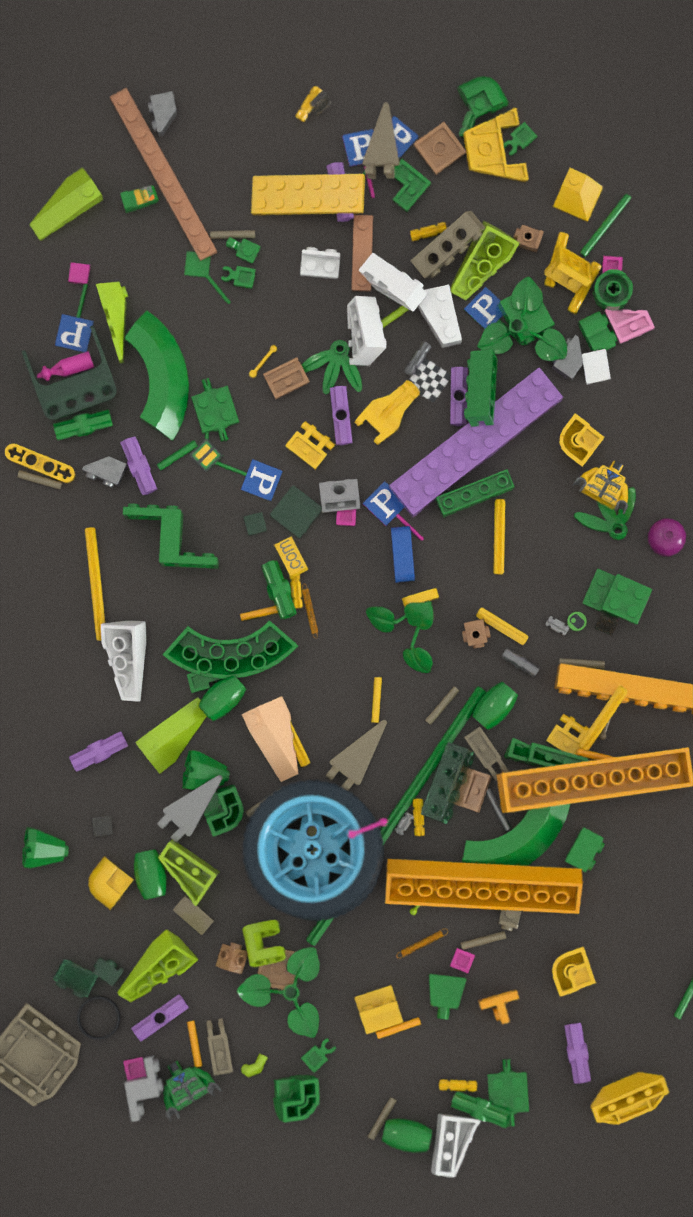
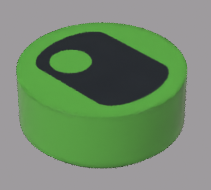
(576, 621)

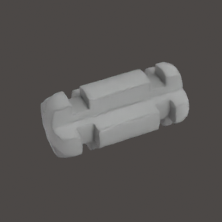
(557, 626)
(404, 823)

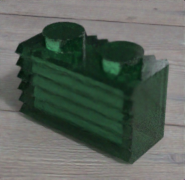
(75, 977)

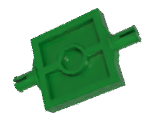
(215, 409)
(509, 1090)

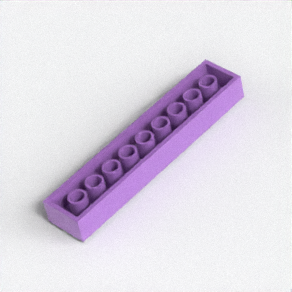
(476, 444)

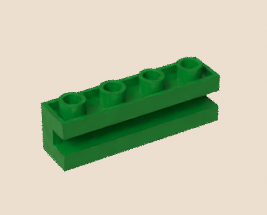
(481, 387)
(475, 493)

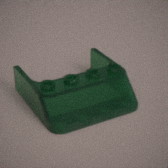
(76, 391)

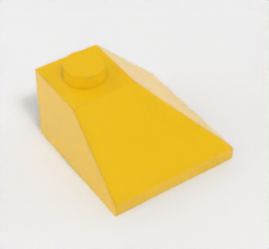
(578, 195)

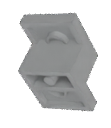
(144, 1088)

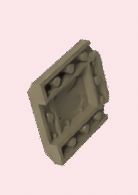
(36, 1055)

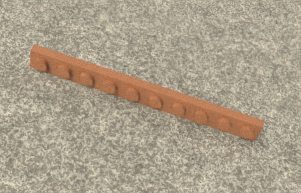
(163, 174)

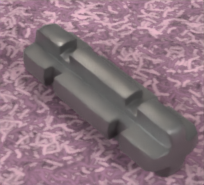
(417, 358)

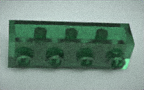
(447, 783)

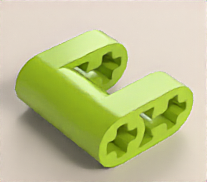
(254, 945)

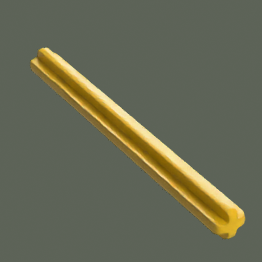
(95, 580)

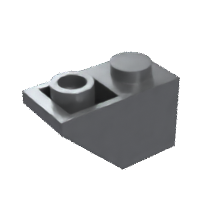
(164, 111)
(573, 362)
(106, 469)

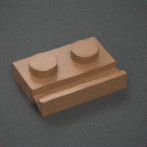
(286, 378)
(474, 790)

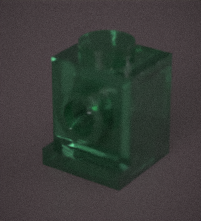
(108, 970)

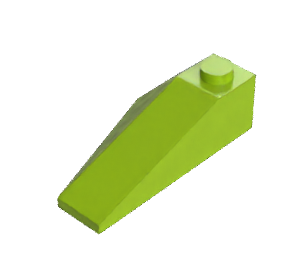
(70, 200)
(483, 260)
(114, 306)
(168, 739)
(163, 959)

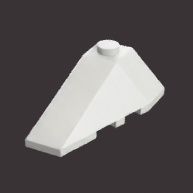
(126, 652)

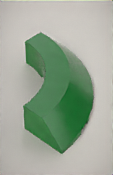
(166, 372)
(230, 657)
(523, 842)

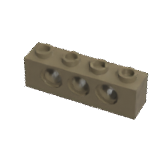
(423, 260)

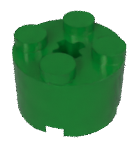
(622, 286)

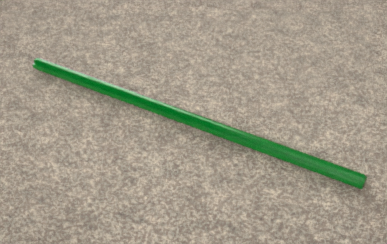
(415, 787)

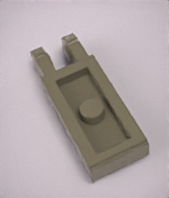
(485, 751)
(219, 1049)

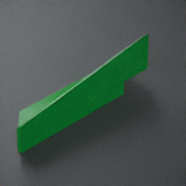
(540, 755)

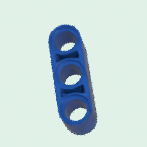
(402, 554)

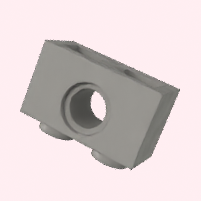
(339, 495)

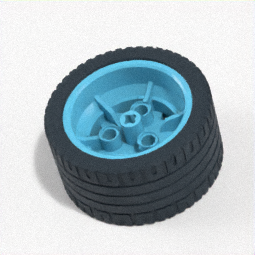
(269, 831)

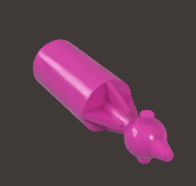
(68, 366)

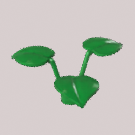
(529, 297)
(419, 615)
(302, 964)

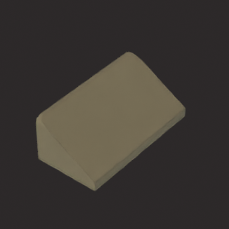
(193, 915)

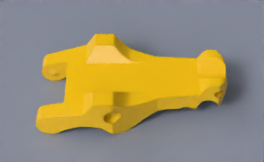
(387, 412)

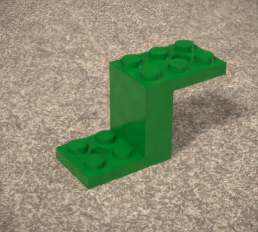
(171, 536)

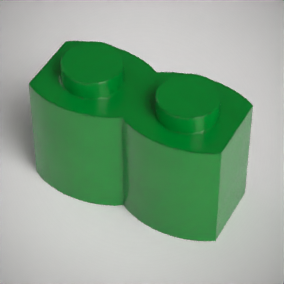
(596, 332)

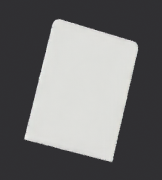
(596, 366)

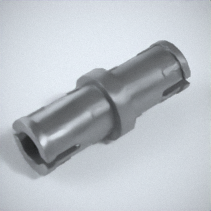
(520, 662)

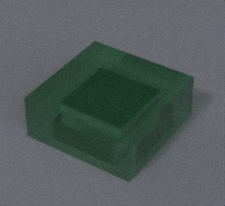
(255, 523)

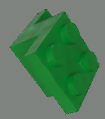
(617, 596)

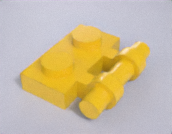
(306, 449)
(563, 739)

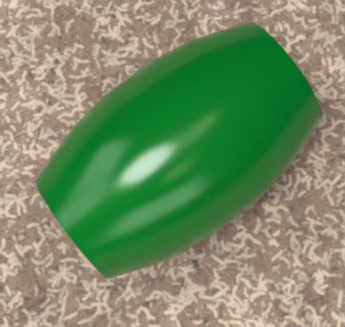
(222, 697)
(495, 705)
(150, 874)
(407, 1135)

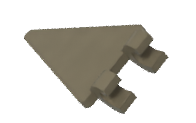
(382, 147)
(356, 757)

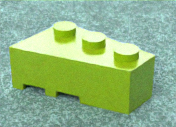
(189, 870)

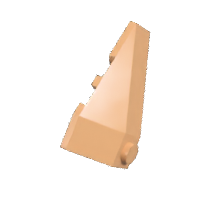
(272, 732)

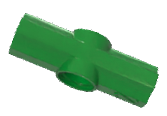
(83, 425)
(278, 589)
(481, 1109)

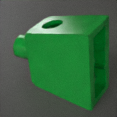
(445, 993)

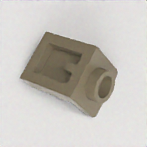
(509, 919)

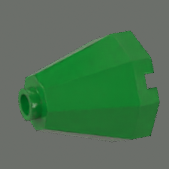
(202, 769)
(42, 849)

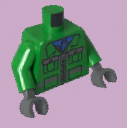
(186, 1087)

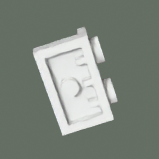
(320, 263)

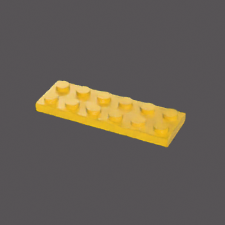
(308, 194)

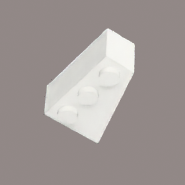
(392, 282)
(440, 315)
(366, 329)
(451, 1142)

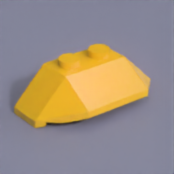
(629, 1098)

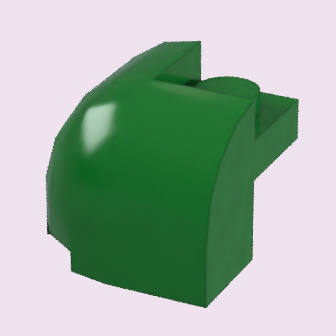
(482, 95)
(224, 810)
(296, 1097)

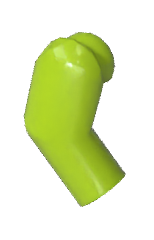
(256, 1068)

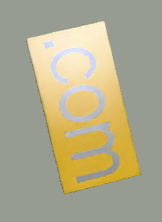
(291, 557)

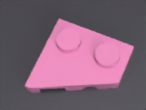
(629, 323)

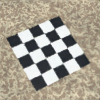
(430, 379)

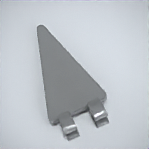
(189, 809)

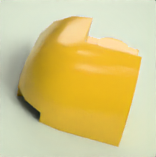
(579, 440)
(108, 883)
(572, 972)

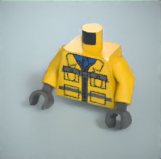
(605, 486)

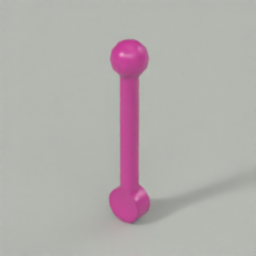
(352, 834)

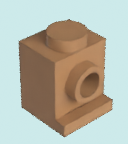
(531, 244)

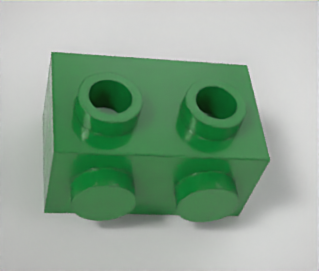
(584, 850)

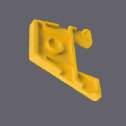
(486, 148)

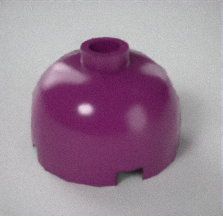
(666, 537)

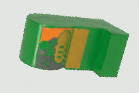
(139, 198)

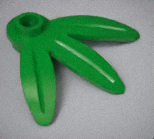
(332, 371)
(612, 521)

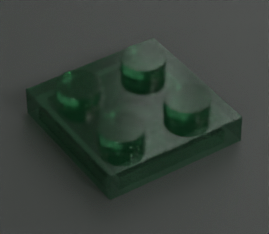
(296, 511)

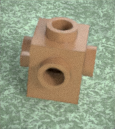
(477, 625)
(232, 958)

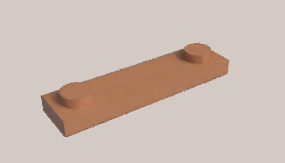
(361, 250)

